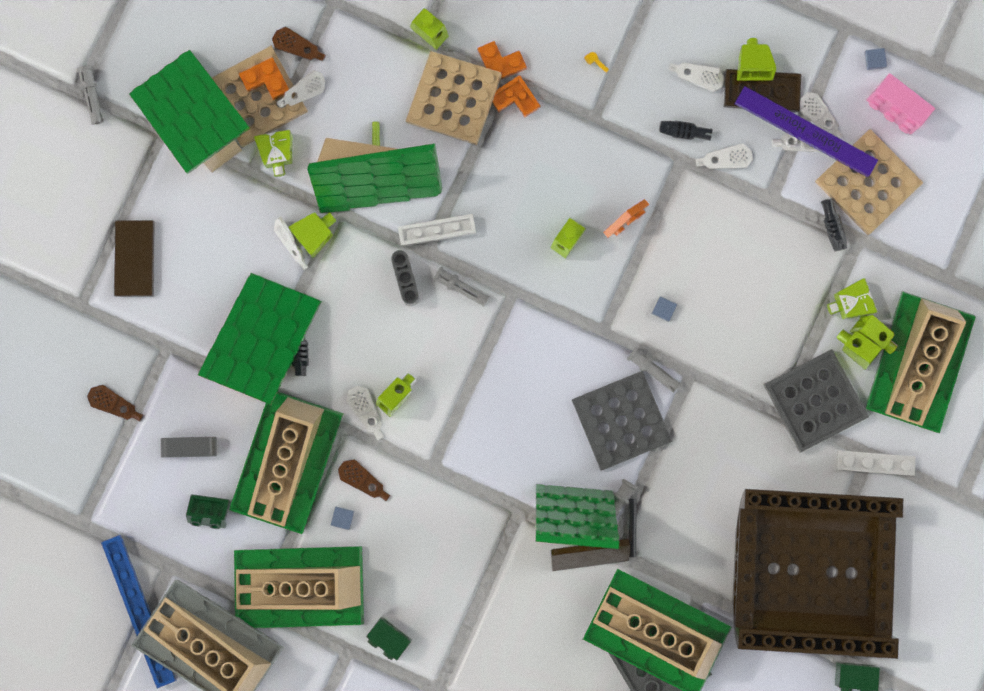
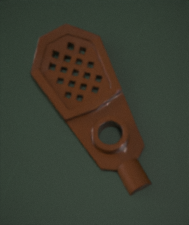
(298, 46)
(115, 405)
(364, 481)

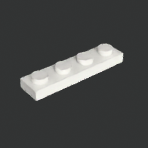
(436, 230)
(875, 463)

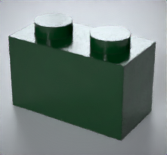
(388, 638)
(857, 676)

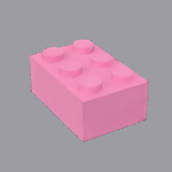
(900, 104)

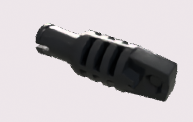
(684, 130)
(834, 226)
(301, 359)

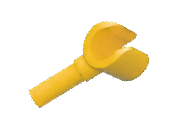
(592, 57)

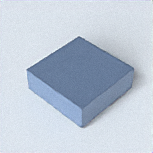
(875, 59)
(664, 309)
(342, 518)

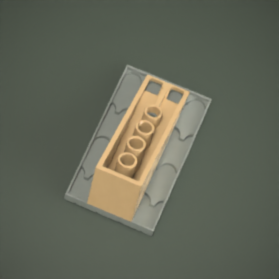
(206, 642)

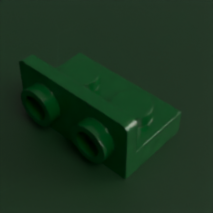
(207, 511)

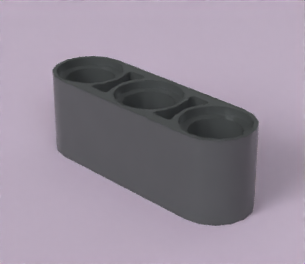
(399, 270)
(188, 447)

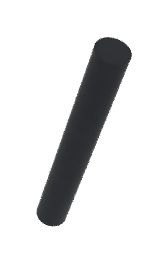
(632, 526)

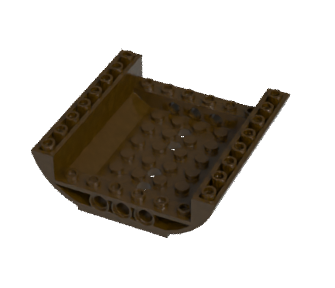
(809, 608)

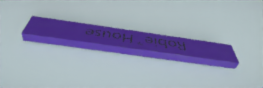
(806, 132)

